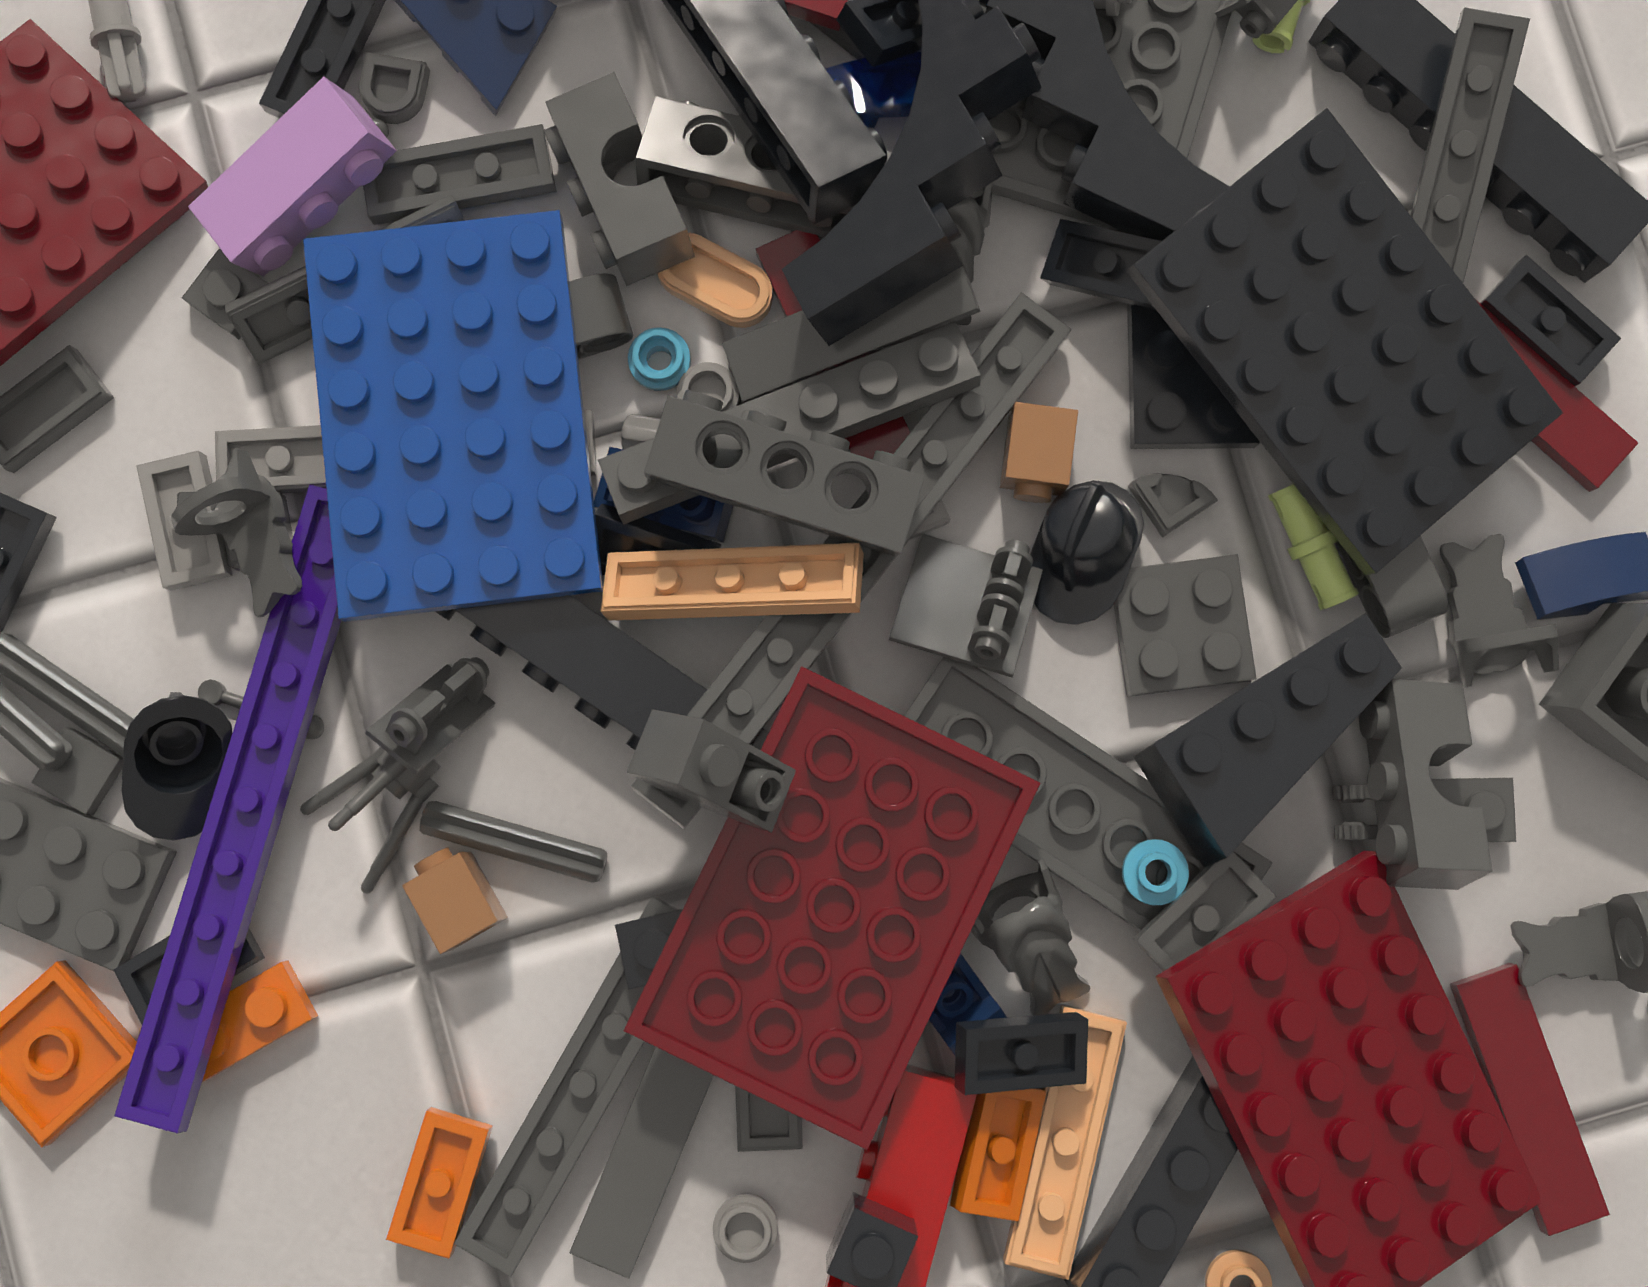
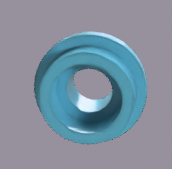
(653, 341)
(1134, 872)

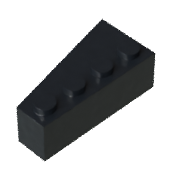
(1253, 747)

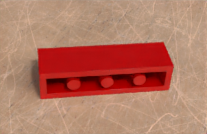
(917, 1160)

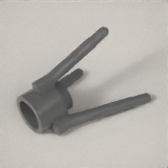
(397, 780)

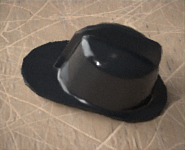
(1086, 551)
(173, 765)

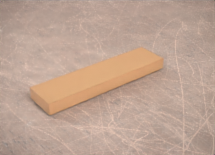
(733, 582)
(1066, 1157)

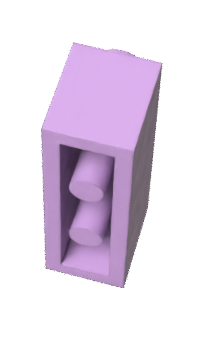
(292, 178)

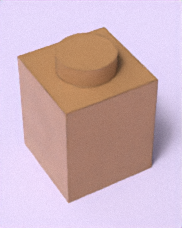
(1038, 451)
(453, 899)

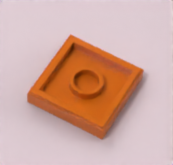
(59, 1053)

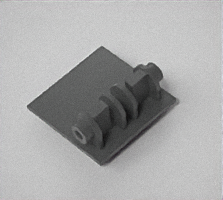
(968, 603)

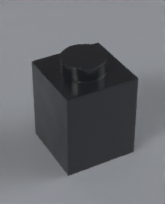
(871, 1244)

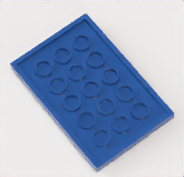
(451, 416)

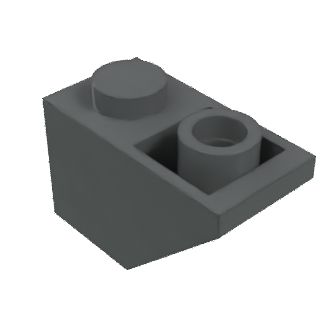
(711, 769)

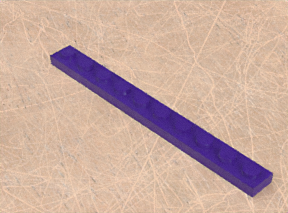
(236, 838)

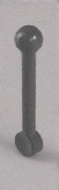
(216, 694)

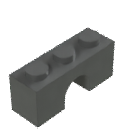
(636, 223)
(1419, 831)

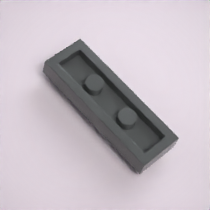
(471, 169)

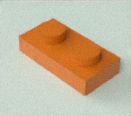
(258, 1016)
(998, 1153)
(439, 1182)

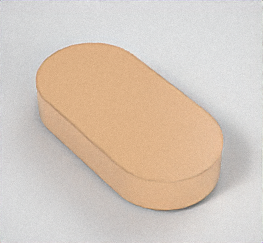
(720, 284)

